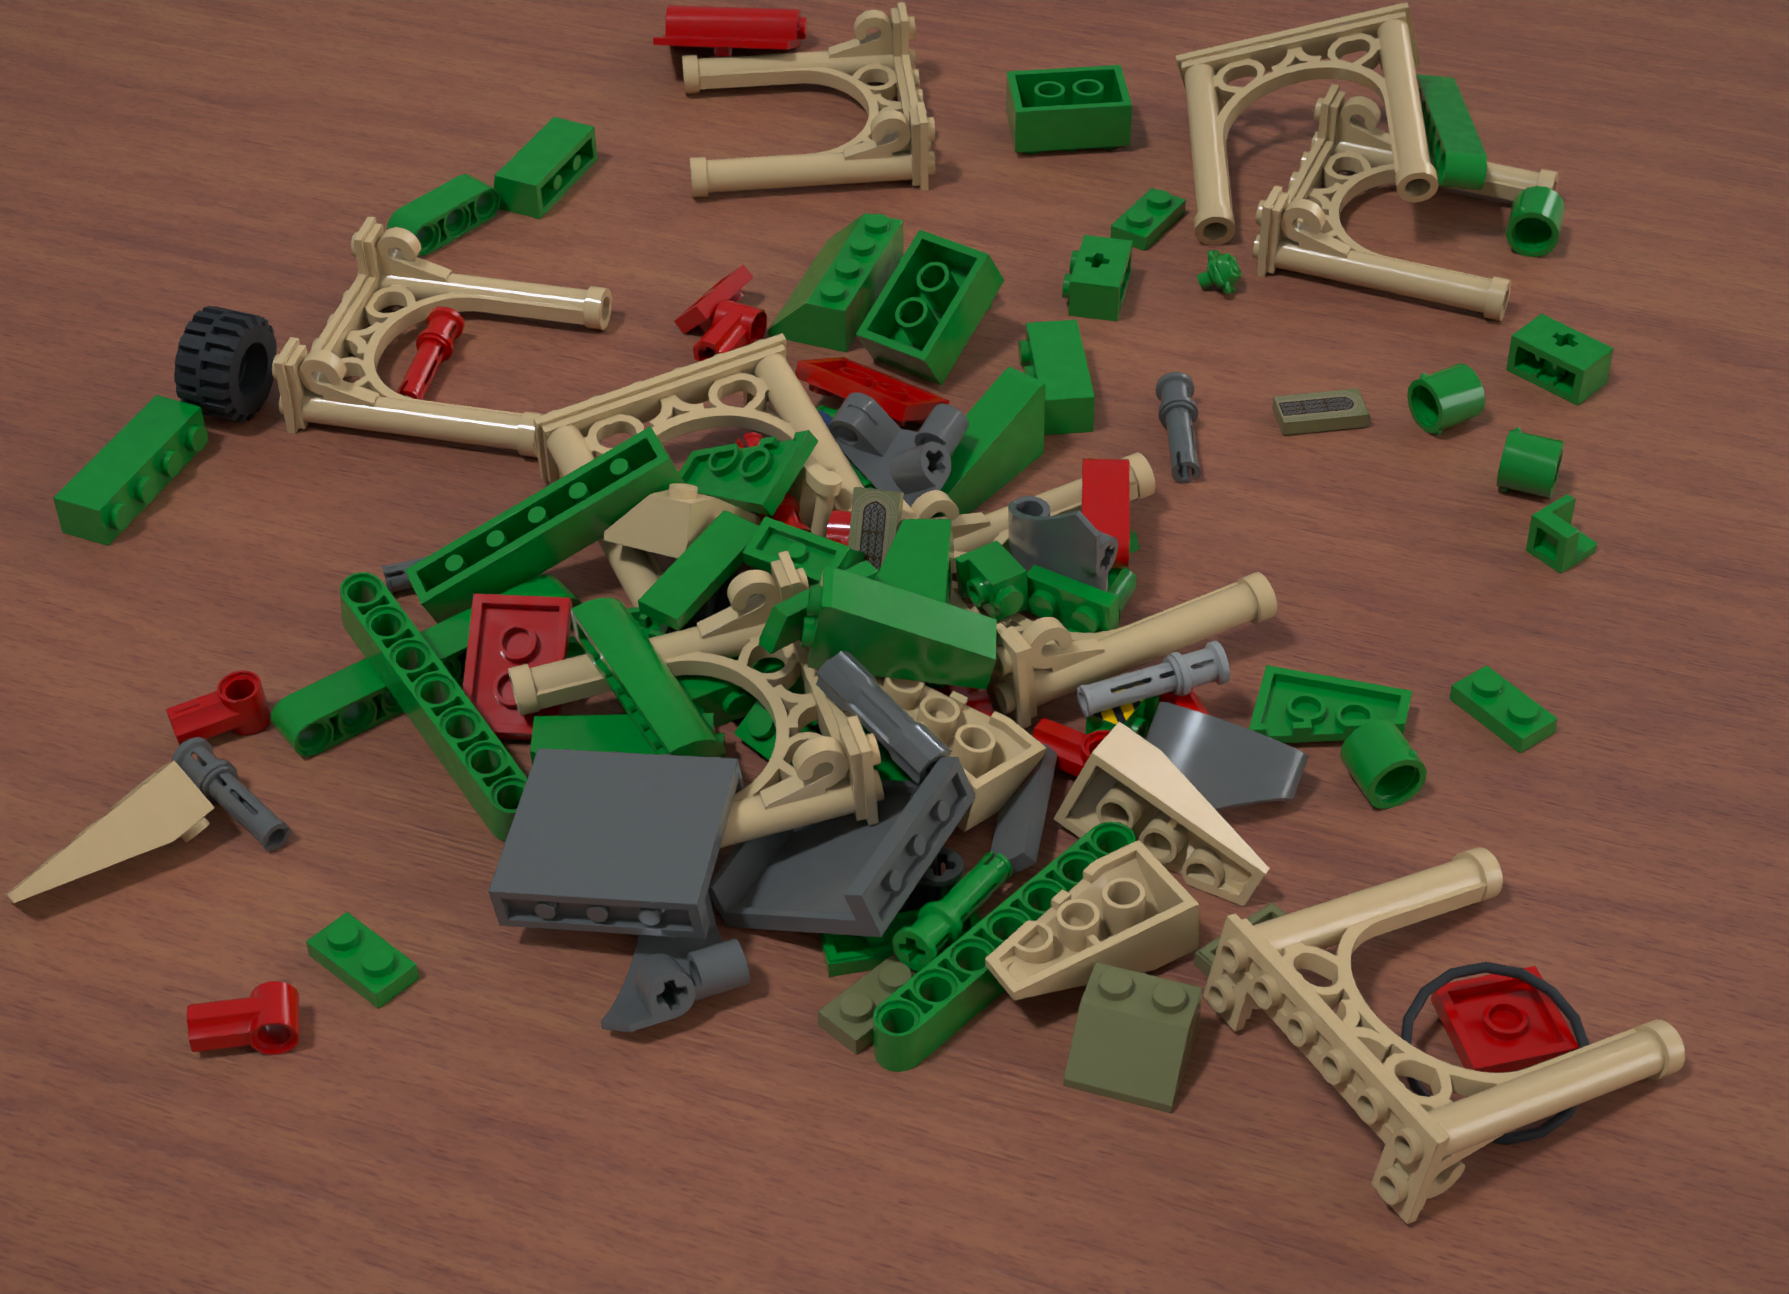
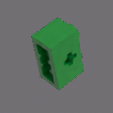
(1098, 278)
(1559, 359)

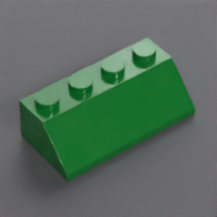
(842, 284)

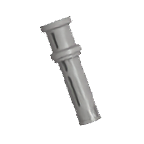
(1178, 674)

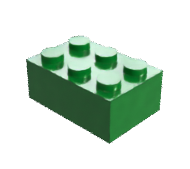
(1068, 108)
(930, 307)

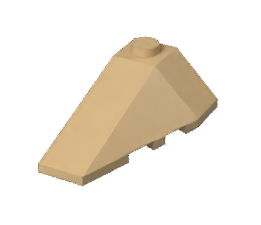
(670, 520)
(991, 749)
(1143, 789)
(144, 819)
(1118, 915)

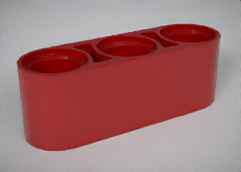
(1108, 501)

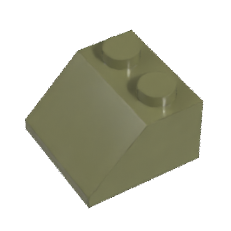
(1133, 1037)

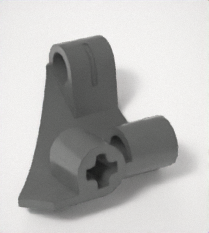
(895, 456)
(1060, 542)
(1226, 760)
(673, 974)

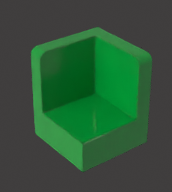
(1555, 539)

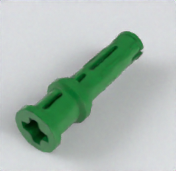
(942, 921)

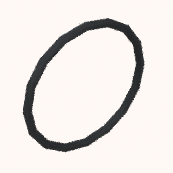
(1508, 971)

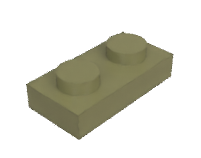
(851, 1013)

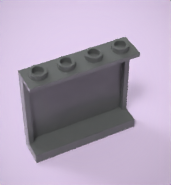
(615, 843)
(841, 870)

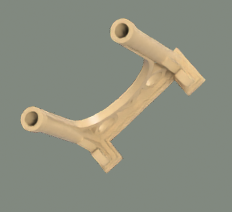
(1294, 58)
(890, 146)
(1304, 226)
(313, 382)
(675, 407)
(1044, 659)
(830, 770)
(1421, 1134)

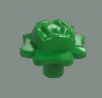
(1221, 271)

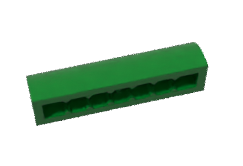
(642, 680)

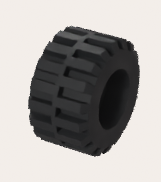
(225, 363)

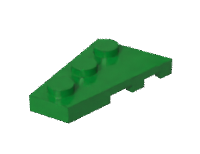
(749, 476)
(1320, 707)

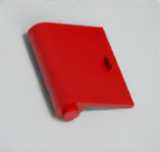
(732, 28)

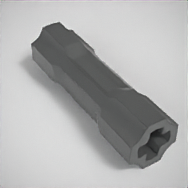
(857, 692)

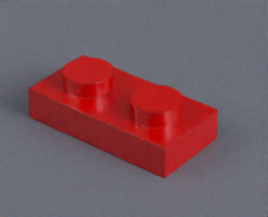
(703, 310)

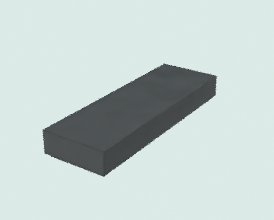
(1023, 816)

